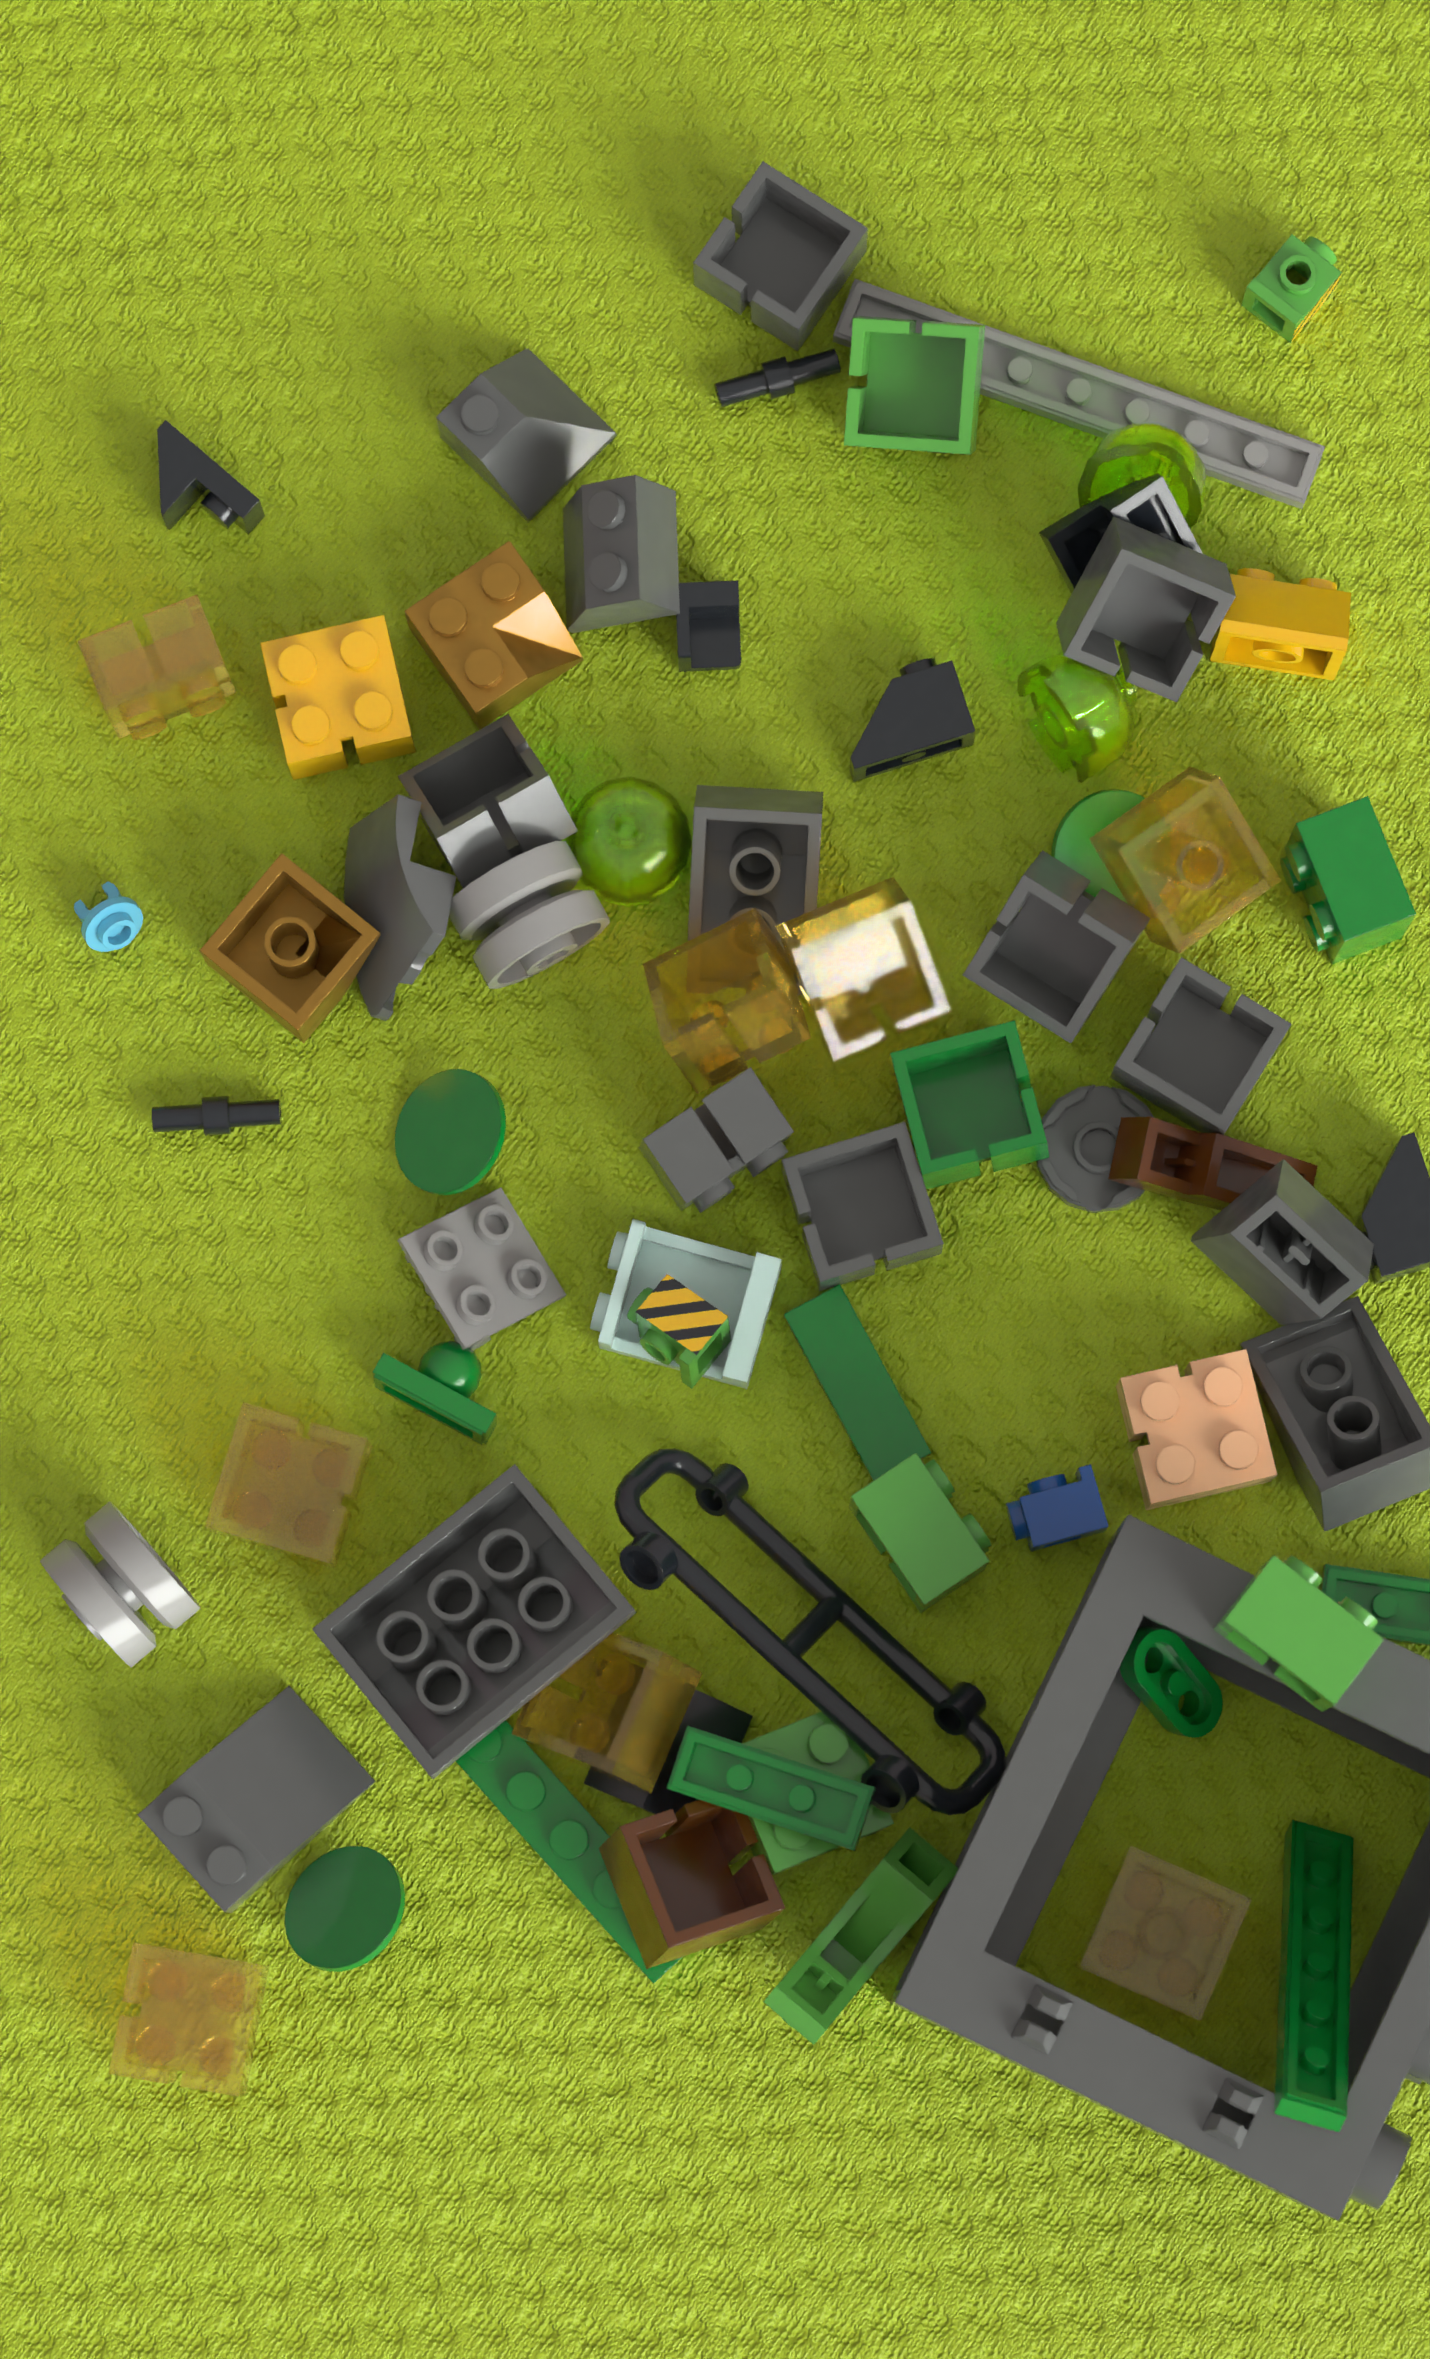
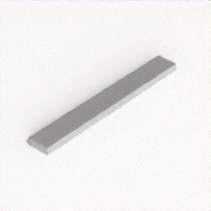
(1106, 400)

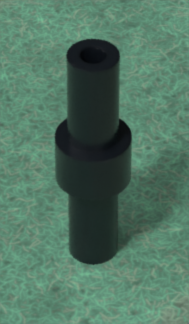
(777, 377)
(216, 1115)

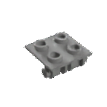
(481, 1269)

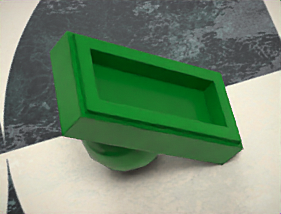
(440, 1388)

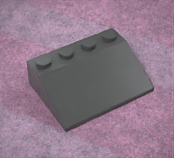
(474, 1621)

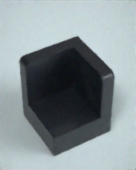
(708, 626)

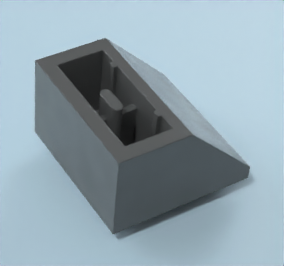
(1287, 1247)

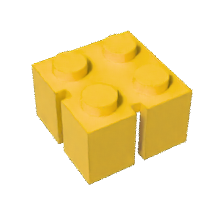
(334, 690)

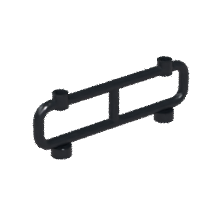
(957, 1711)

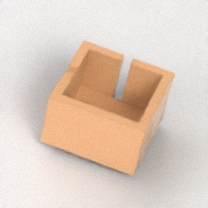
(1199, 1428)

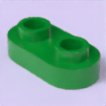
(1166, 1677)

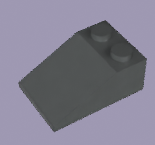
(753, 853)
(1342, 1413)
(256, 1799)

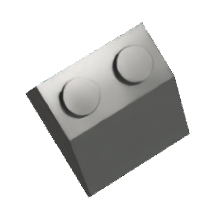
(620, 553)

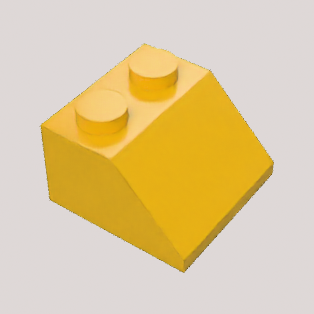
(1284, 625)

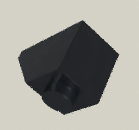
(914, 721)
(1399, 1214)

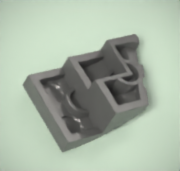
(396, 898)

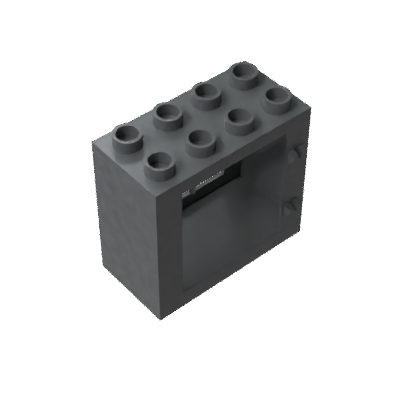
(968, 1951)

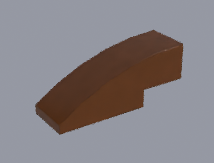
(1191, 1164)

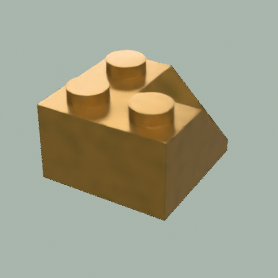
(493, 635)
(291, 947)

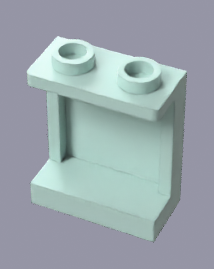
(727, 1279)

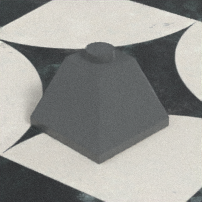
(523, 431)

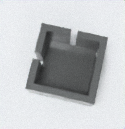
(787, 259)
(1141, 595)
(487, 800)
(1058, 949)
(1198, 1057)
(716, 1141)
(862, 1206)

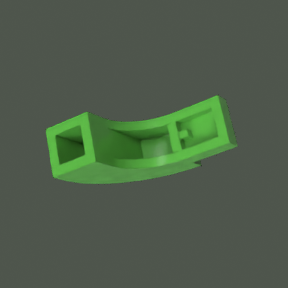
(861, 1936)

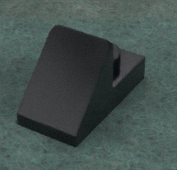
(189, 473)

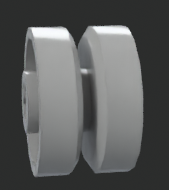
(527, 914)
(114, 1589)

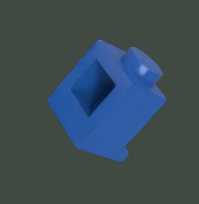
(1058, 1510)

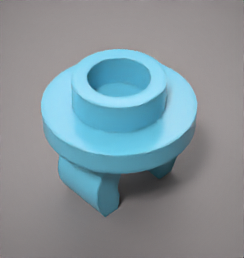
(111, 922)

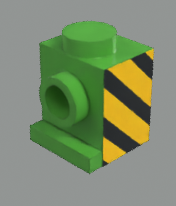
(1287, 305)
(680, 1328)

